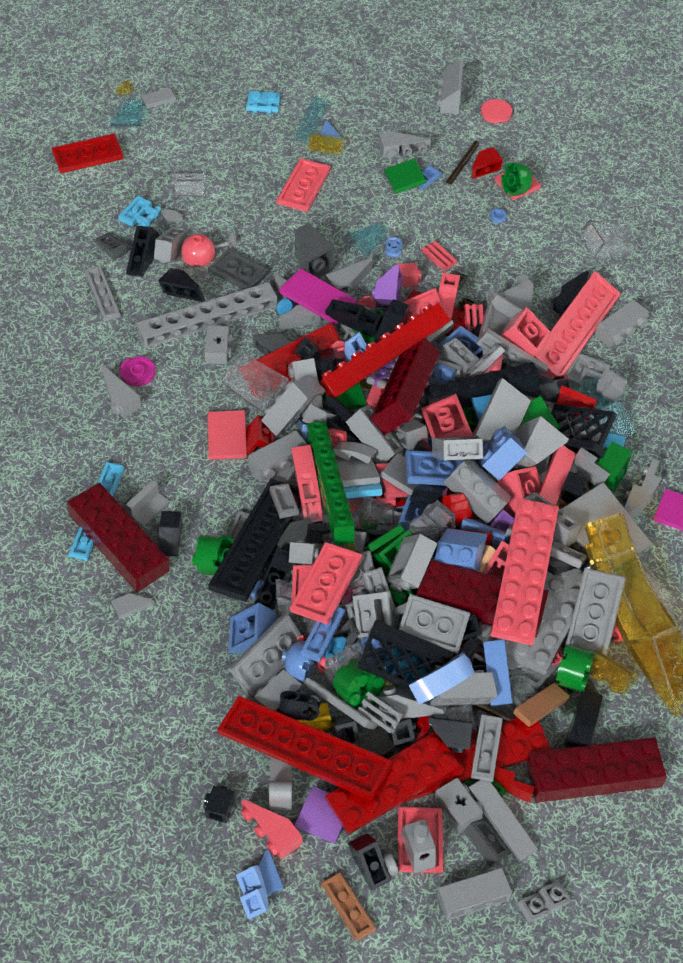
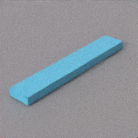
(109, 479)

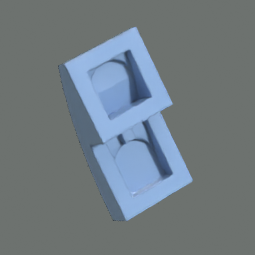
(254, 891)

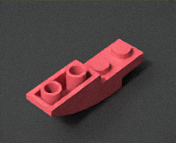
(307, 483)

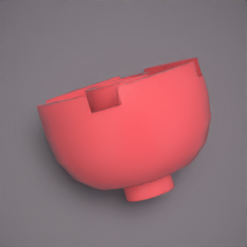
(198, 250)

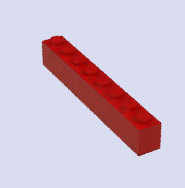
(384, 351)

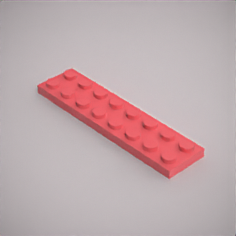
(577, 324)
(525, 572)

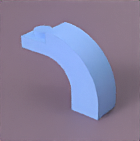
(442, 678)

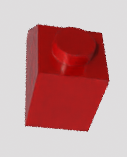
(486, 162)

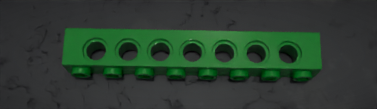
(330, 484)

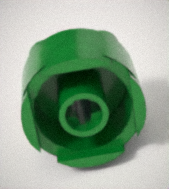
(210, 552)
(574, 668)
(354, 684)

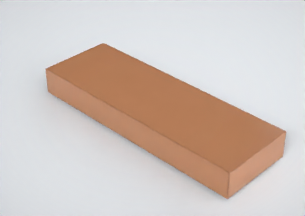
(541, 704)
(348, 906)

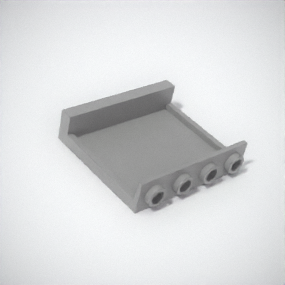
(496, 318)
(600, 504)

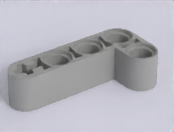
(280, 786)

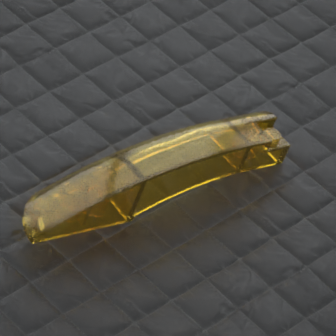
(641, 616)

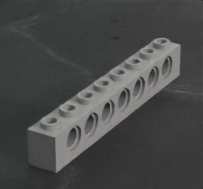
(208, 313)

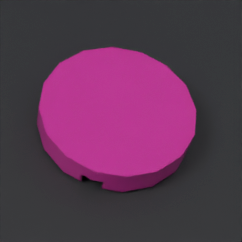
(135, 376)

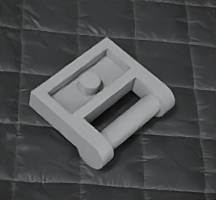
(366, 611)

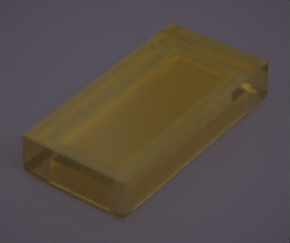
(325, 144)

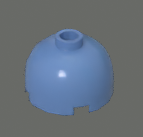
(296, 664)

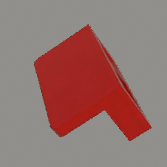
(573, 398)
(258, 435)

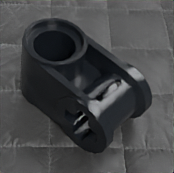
(298, 705)

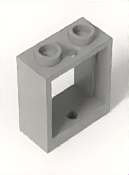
(457, 448)
(411, 562)

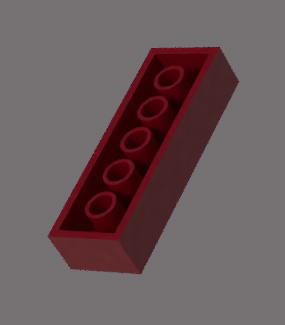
(405, 386)
(118, 537)
(466, 590)
(595, 770)

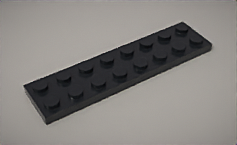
(252, 547)

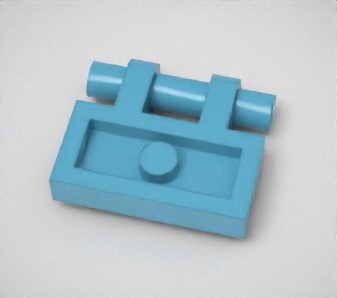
(263, 102)
(136, 210)

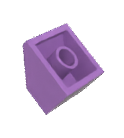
(388, 287)

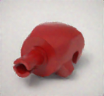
(458, 505)

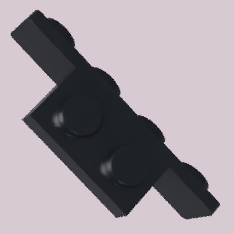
(342, 415)

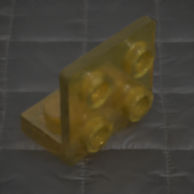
(612, 673)

